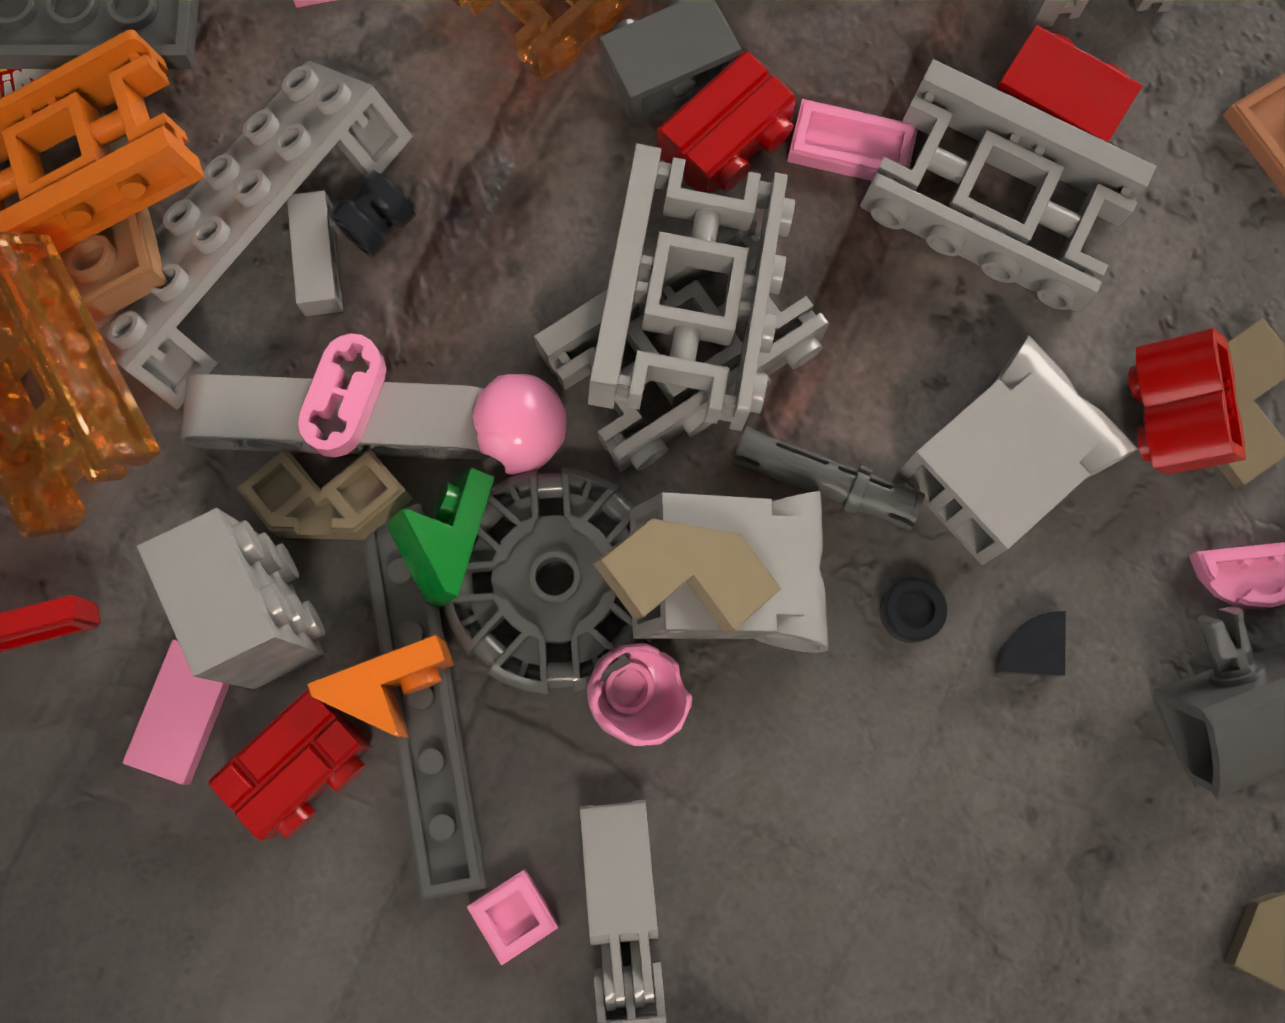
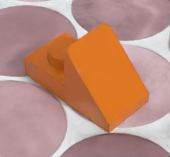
(368, 687)

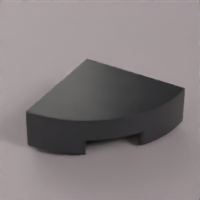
(1035, 647)

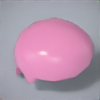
(519, 422)
(644, 701)

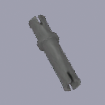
(836, 481)

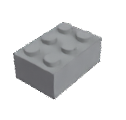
(232, 600)

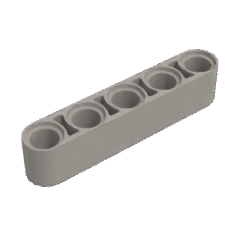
(265, 412)

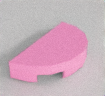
(1244, 575)

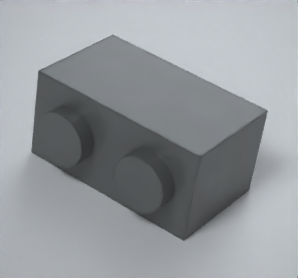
(666, 56)

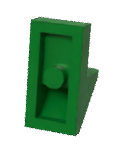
(441, 549)

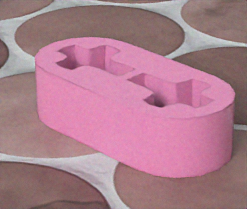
(328, 390)

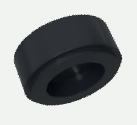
(913, 610)

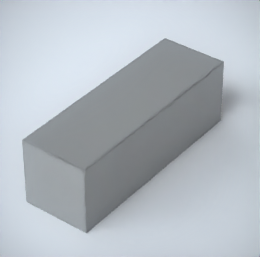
(314, 254)

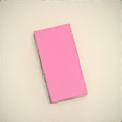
(848, 140)
(175, 721)

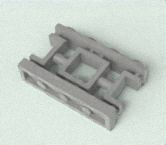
(1028, 147)
(641, 280)
(570, 354)

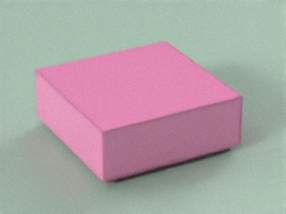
(513, 916)

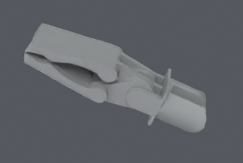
(621, 910)

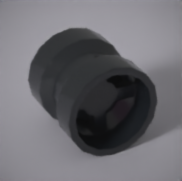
(372, 213)

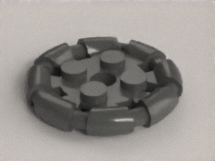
(515, 588)

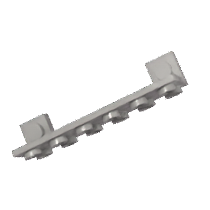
(233, 205)

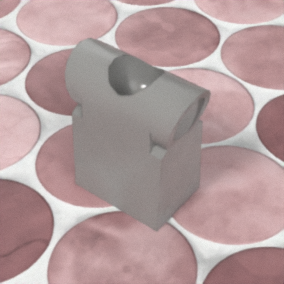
(1013, 454)
(788, 543)

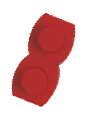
(1187, 403)

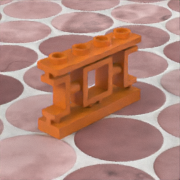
(100, 184)

